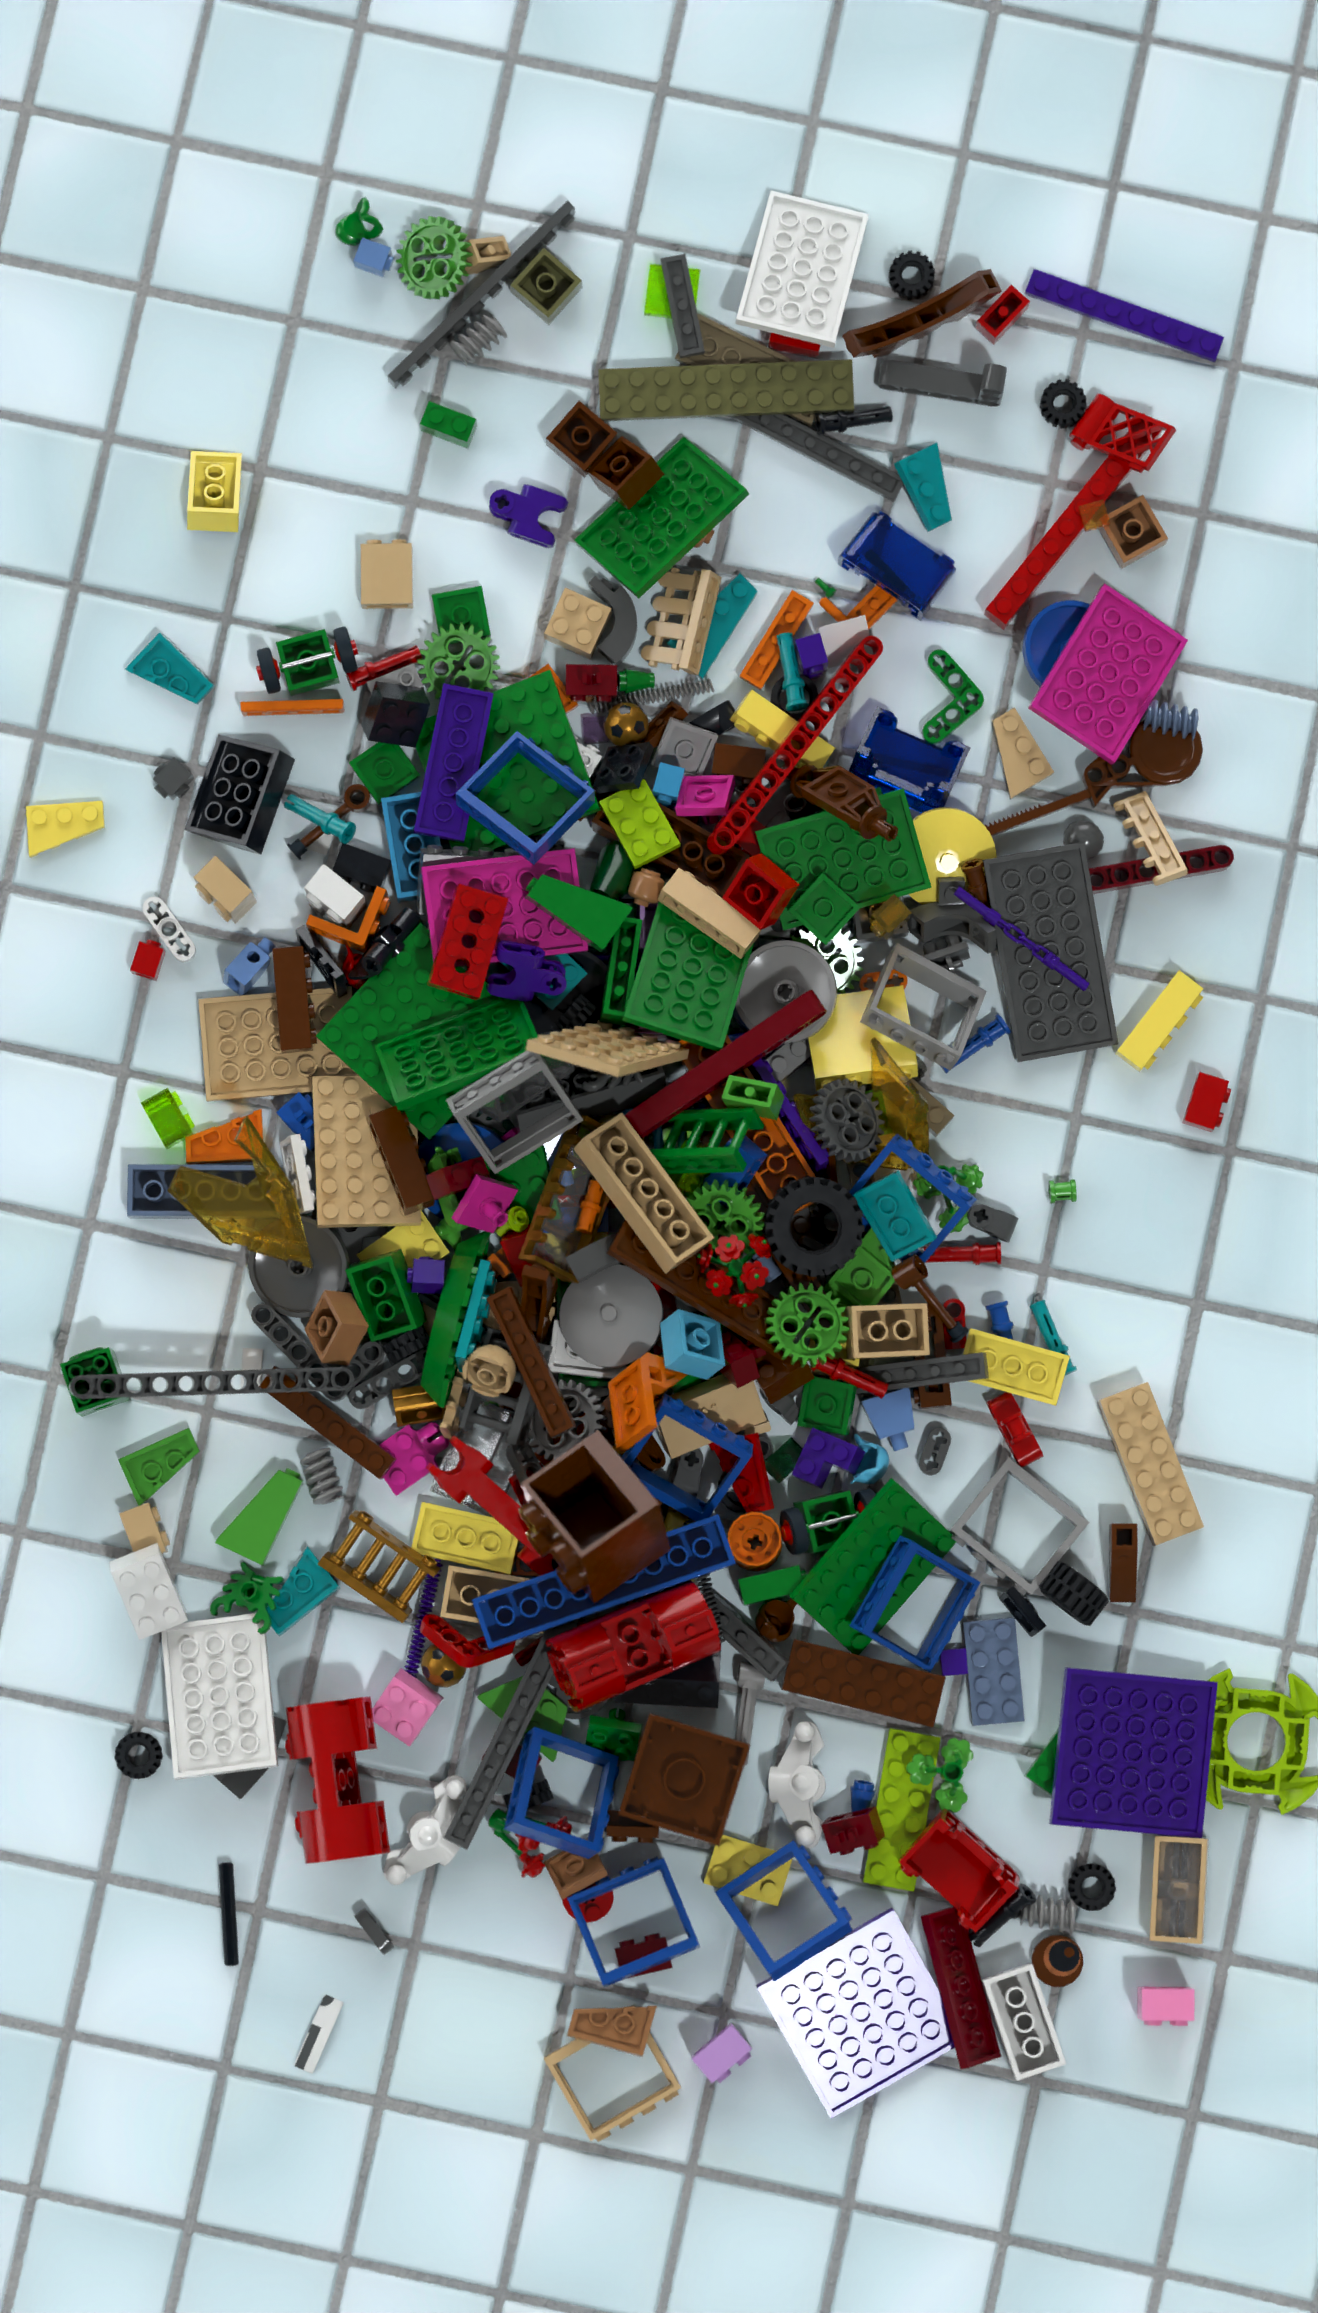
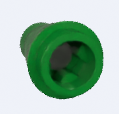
(633, 680)

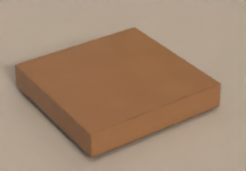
(574, 1872)

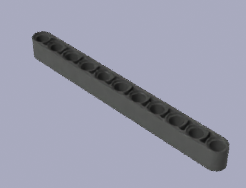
(224, 1382)

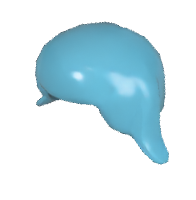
(873, 1464)

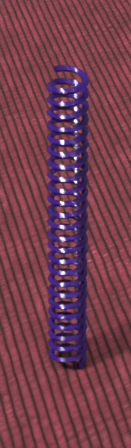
(425, 1604)

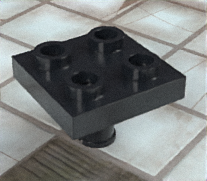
(623, 767)

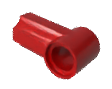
(961, 1318)

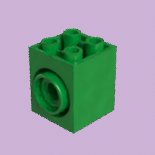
(92, 1362)

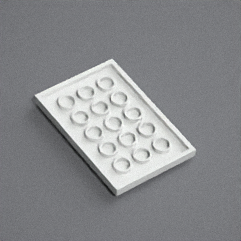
(802, 269)
(219, 1697)

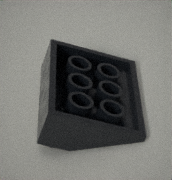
(240, 793)
(689, 1686)

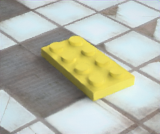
(1019, 1366)
(464, 1538)

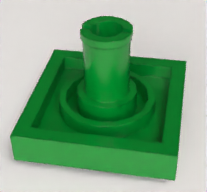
(614, 1735)

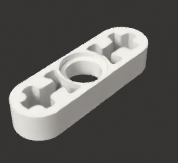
(185, 940)

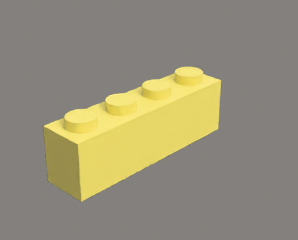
(772, 725)
(1159, 1021)

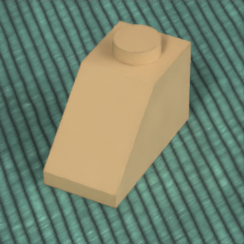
(487, 253)

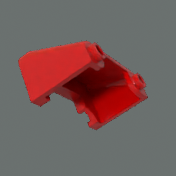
(961, 1869)

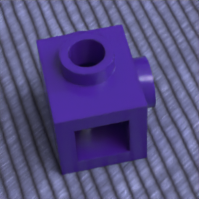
(426, 1275)

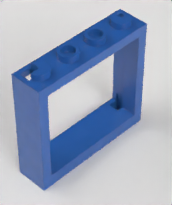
(545, 761)
(937, 1177)
(713, 1431)
(884, 1587)
(522, 1788)
(607, 1885)
(810, 1947)

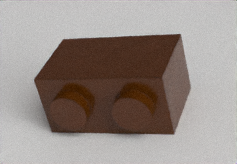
(738, 761)

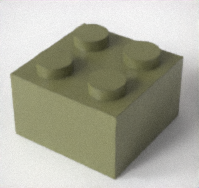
(546, 286)

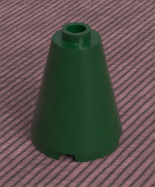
(613, 872)

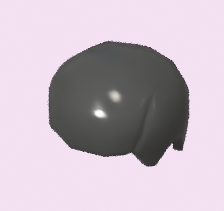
(1085, 832)

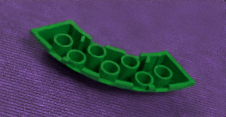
(440, 1359)

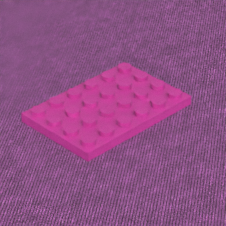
(1108, 674)
(507, 878)

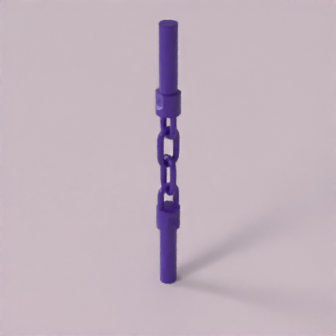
(994, 918)

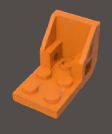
(633, 1398)

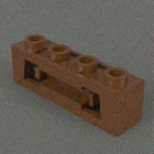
(934, 1398)

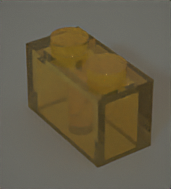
(889, 917)

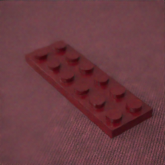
(961, 1988)

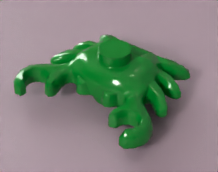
(250, 1592)

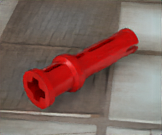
(374, 670)
(975, 1253)
(838, 1369)

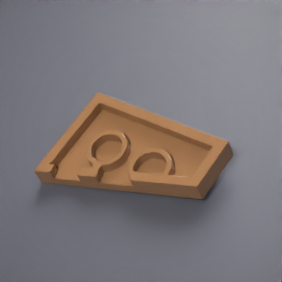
(614, 2028)

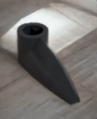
(716, 719)

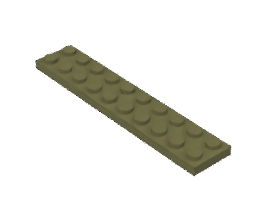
(726, 390)

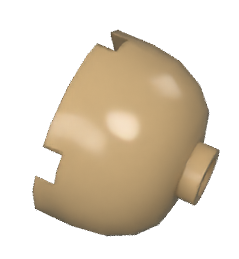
(490, 1370)

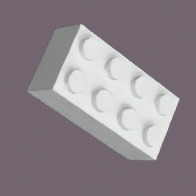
(1023, 2021)

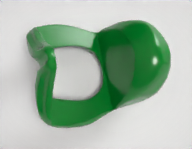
(351, 228)

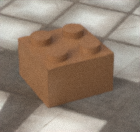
(1133, 532)
(336, 1327)

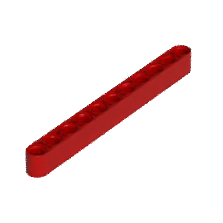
(787, 753)

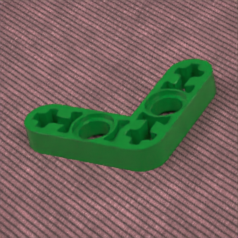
(959, 694)

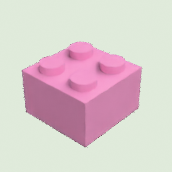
(405, 1707)
(1165, 2004)

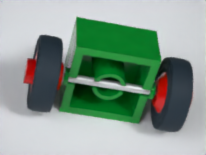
(307, 661)
(821, 1520)

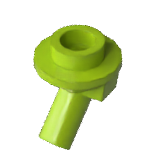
(517, 1220)

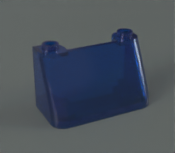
(898, 563)
(900, 760)

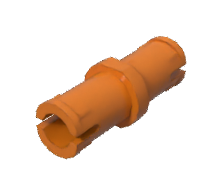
(590, 1207)

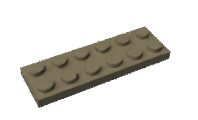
(730, 347)

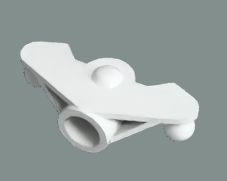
(798, 1784)
(427, 1834)

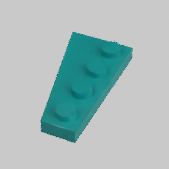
(728, 611)

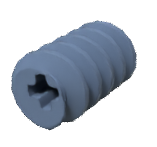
(1171, 719)

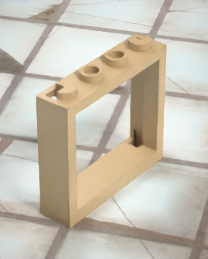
(625, 2117)

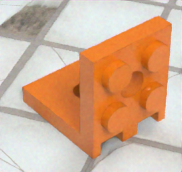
(369, 927)

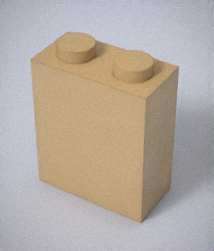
(386, 575)

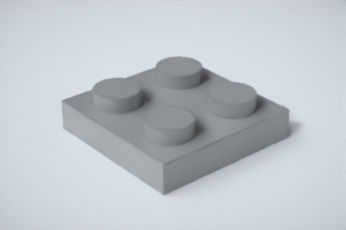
(685, 747)

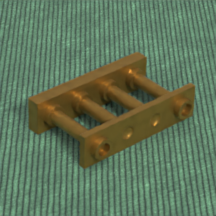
(356, 1576)

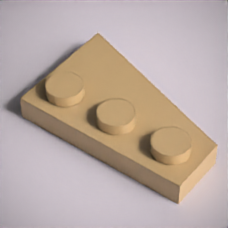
(1020, 755)

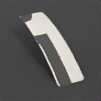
(318, 2034)

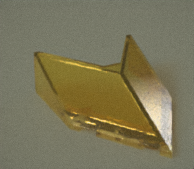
(898, 1099)
(253, 1214)

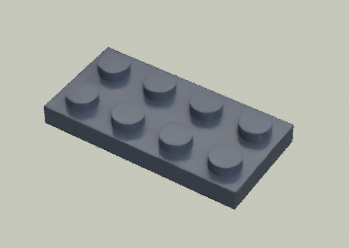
(993, 1671)

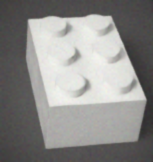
(335, 896)
(148, 1591)

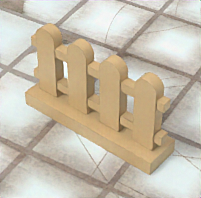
(696, 621)

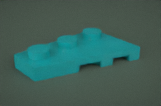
(926, 486)
(170, 669)
(301, 1593)

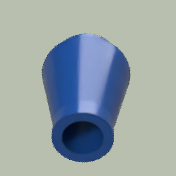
(861, 1794)

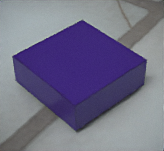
(954, 1662)

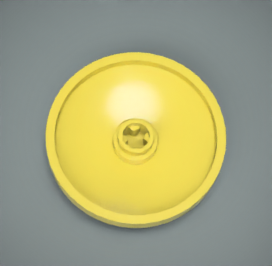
(946, 842)

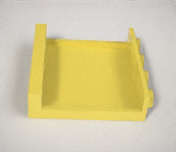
(844, 1043)

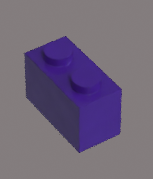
(811, 656)

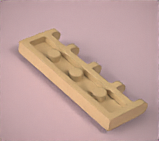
(1153, 837)
(456, 1402)

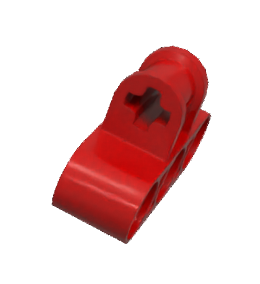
(1014, 1429)

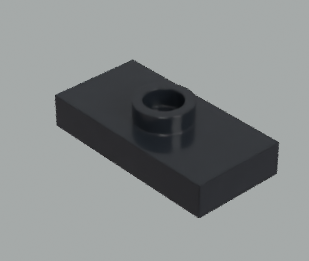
(1022, 1611)

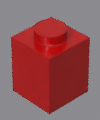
(148, 959)

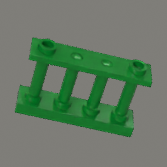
(711, 1158)

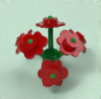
(751, 1274)

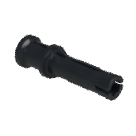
(840, 418)
(1010, 1909)

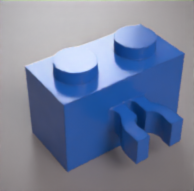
(299, 1117)

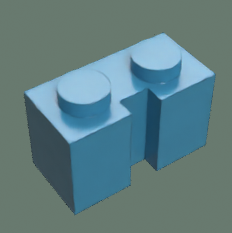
(668, 784)

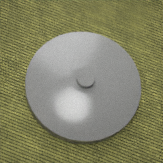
(778, 976)
(611, 1317)

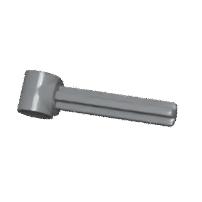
(750, 1681)

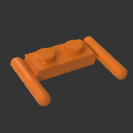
(873, 606)

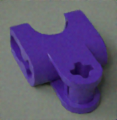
(524, 511)
(529, 973)

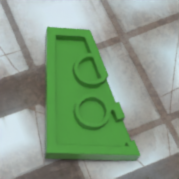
(157, 1463)

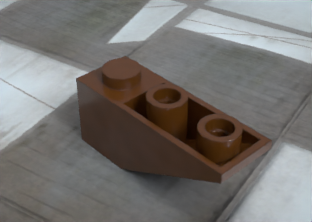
(1123, 1562)

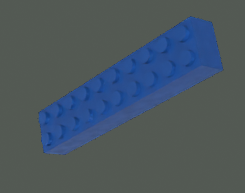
(547, 1603)

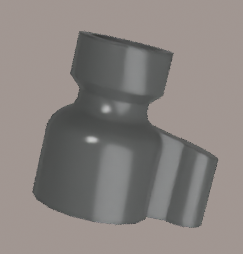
(786, 1406)

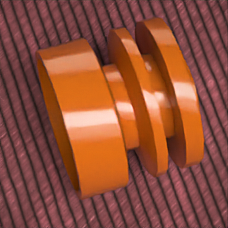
(746, 1529)

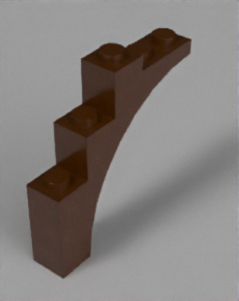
(916, 323)
(537, 1298)

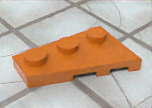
(218, 1143)

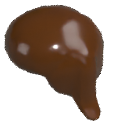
(776, 1619)

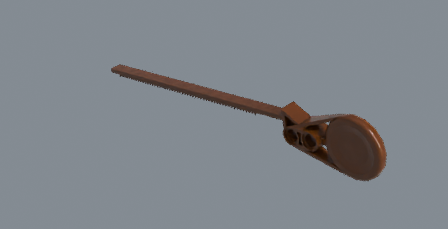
(1155, 756)

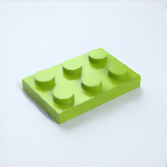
(639, 824)

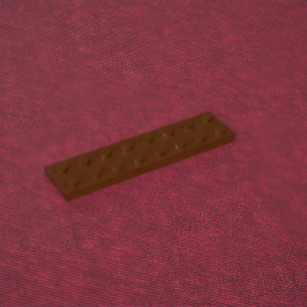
(690, 1286)

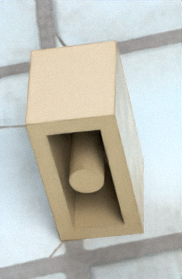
(143, 1527)

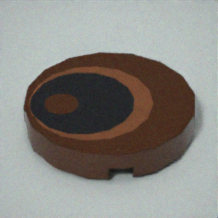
(1057, 1960)

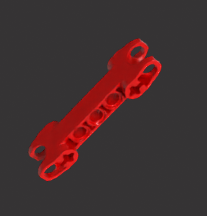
(471, 1479)

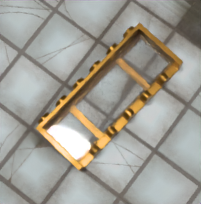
(554, 1224)

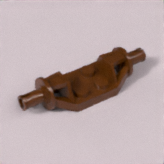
(844, 797)

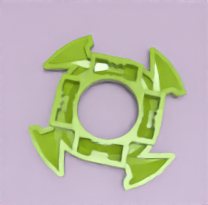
(1292, 1716)

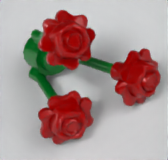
(531, 1864)

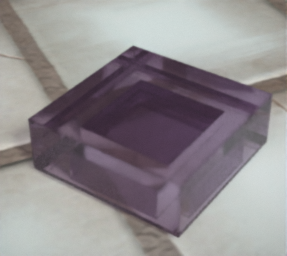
(594, 730)

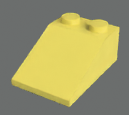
(214, 491)
(412, 1240)

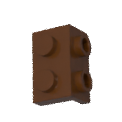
(622, 1827)

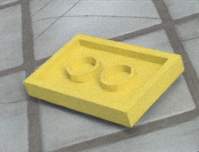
(736, 1857)

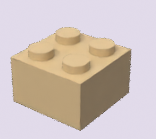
(577, 623)

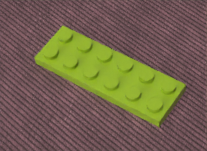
(900, 1807)

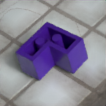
(822, 1453)

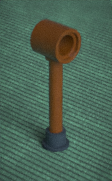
(299, 847)
(911, 1274)

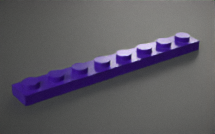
(1124, 315)

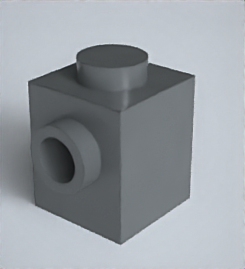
(172, 779)

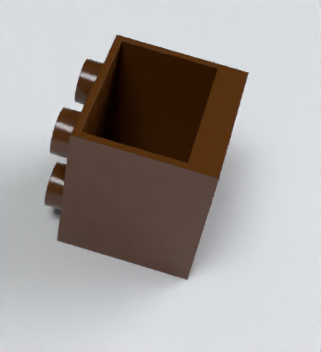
(593, 1518)
(684, 1779)

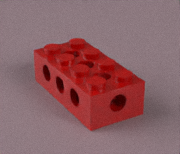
(484, 934)

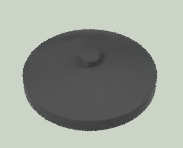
(296, 1288)

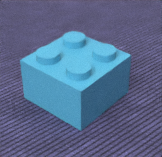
(692, 1344)

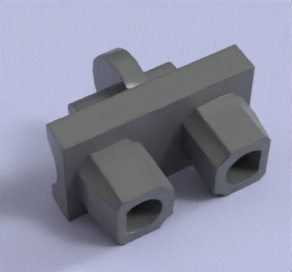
(948, 957)

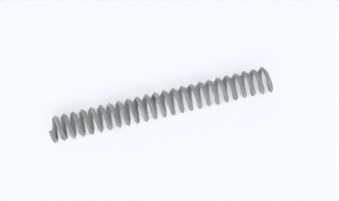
(637, 700)

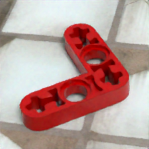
(460, 1650)

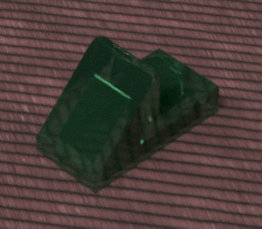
(783, 1460)

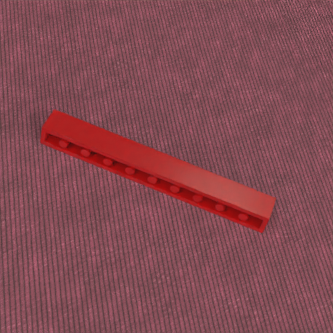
(1060, 536)

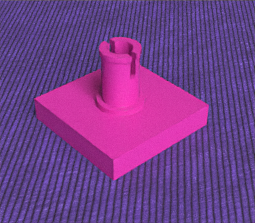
(705, 796)
(485, 1204)

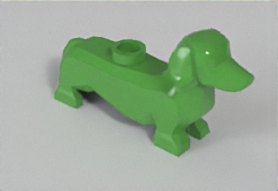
(447, 1228)

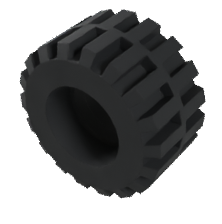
(1073, 1593)

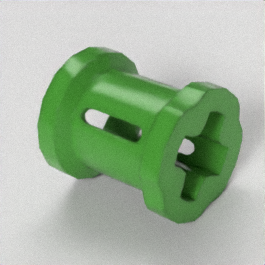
(1062, 1191)

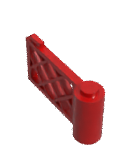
(1099, 422)

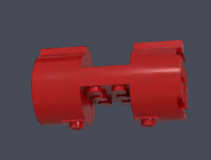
(633, 1645)
(342, 1823)

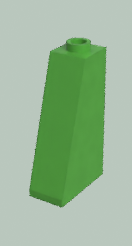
(261, 1521)

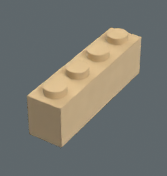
(708, 912)

